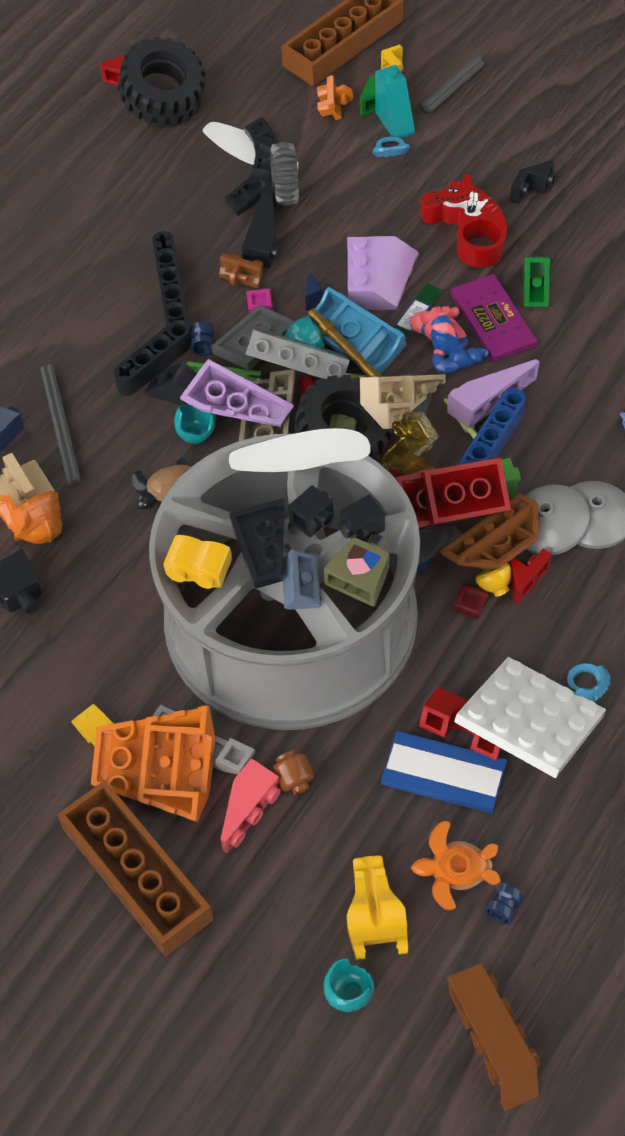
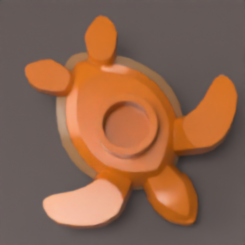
(455, 865)

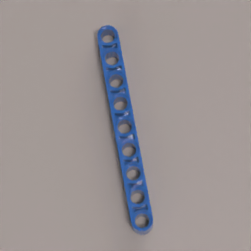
(492, 435)

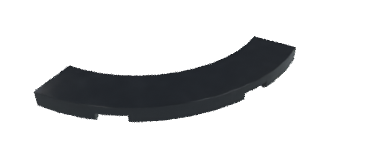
(251, 189)

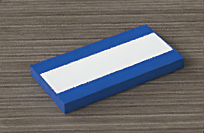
(443, 772)

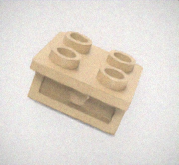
(22, 481)

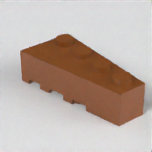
(496, 1035)

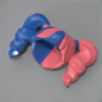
(447, 339)

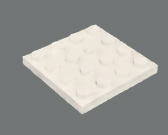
(530, 716)

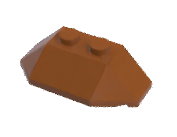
(497, 537)

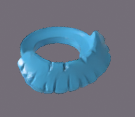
(380, 151)
(601, 675)

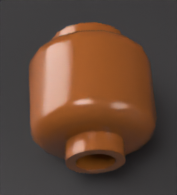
(293, 772)

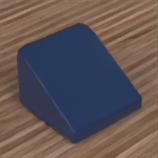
(313, 293)

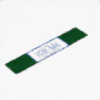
(420, 303)

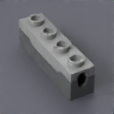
(295, 354)

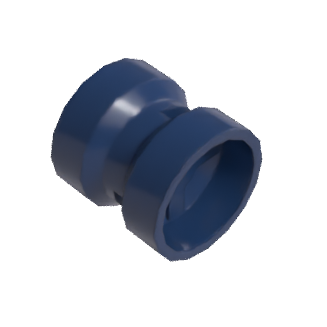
(202, 338)
(504, 903)

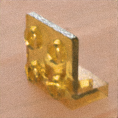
(416, 438)

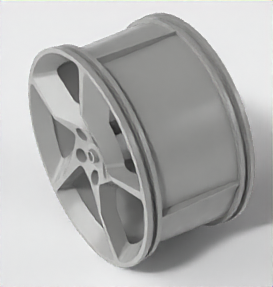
(298, 686)

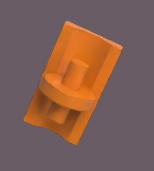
(332, 98)

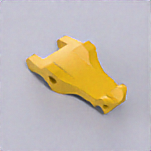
(375, 911)

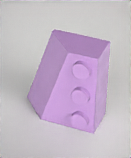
(378, 271)

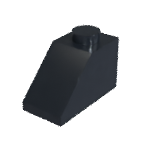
(171, 383)

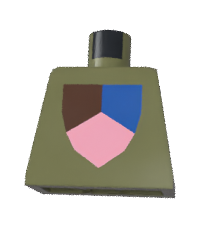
(359, 569)

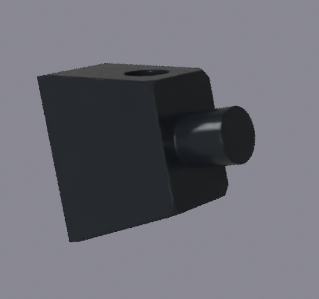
(18, 583)

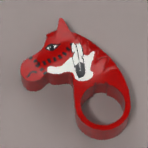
(476, 216)

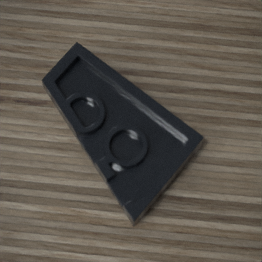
(261, 541)

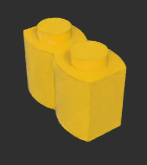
(197, 561)

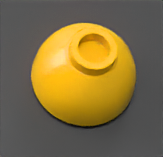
(495, 580)

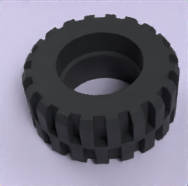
(165, 58)
(340, 397)

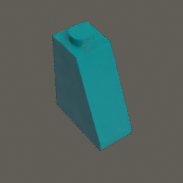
(393, 102)

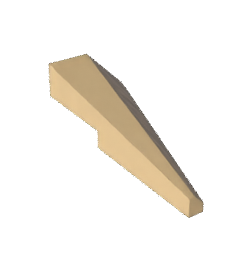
(392, 396)

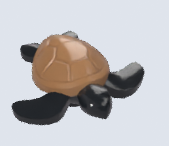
(158, 484)

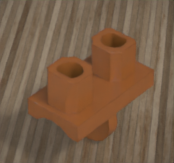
(241, 270)

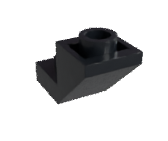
(532, 178)

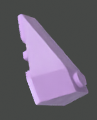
(230, 395)

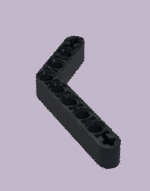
(170, 341)

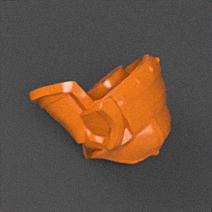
(35, 519)

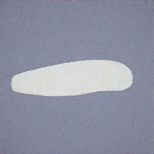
(231, 140)
(301, 451)

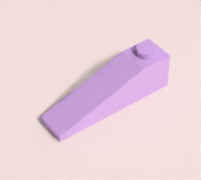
(479, 396)

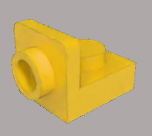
(392, 56)

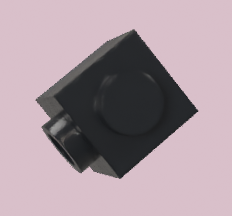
(311, 511)
(362, 519)

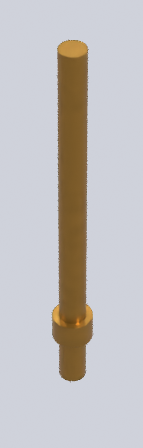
(329, 329)

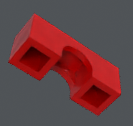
(440, 715)

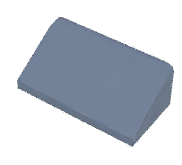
(300, 581)

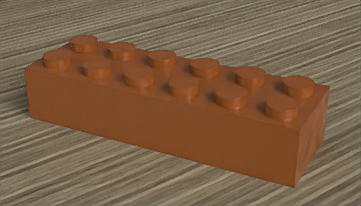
(339, 37)
(135, 868)

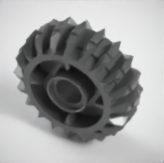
(284, 174)

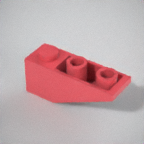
(249, 796)

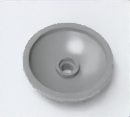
(607, 518)
(564, 522)

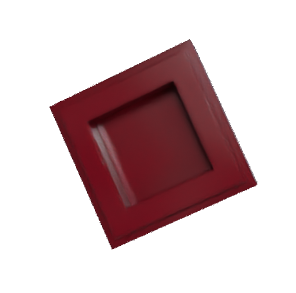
(471, 601)

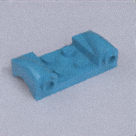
(364, 331)

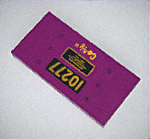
(493, 318)

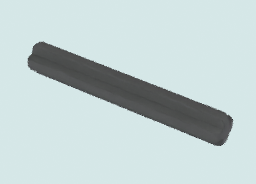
(452, 84)

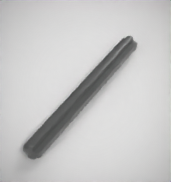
(60, 425)

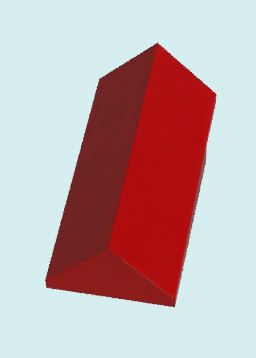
(457, 492)

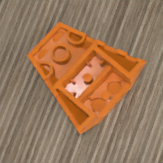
(159, 760)

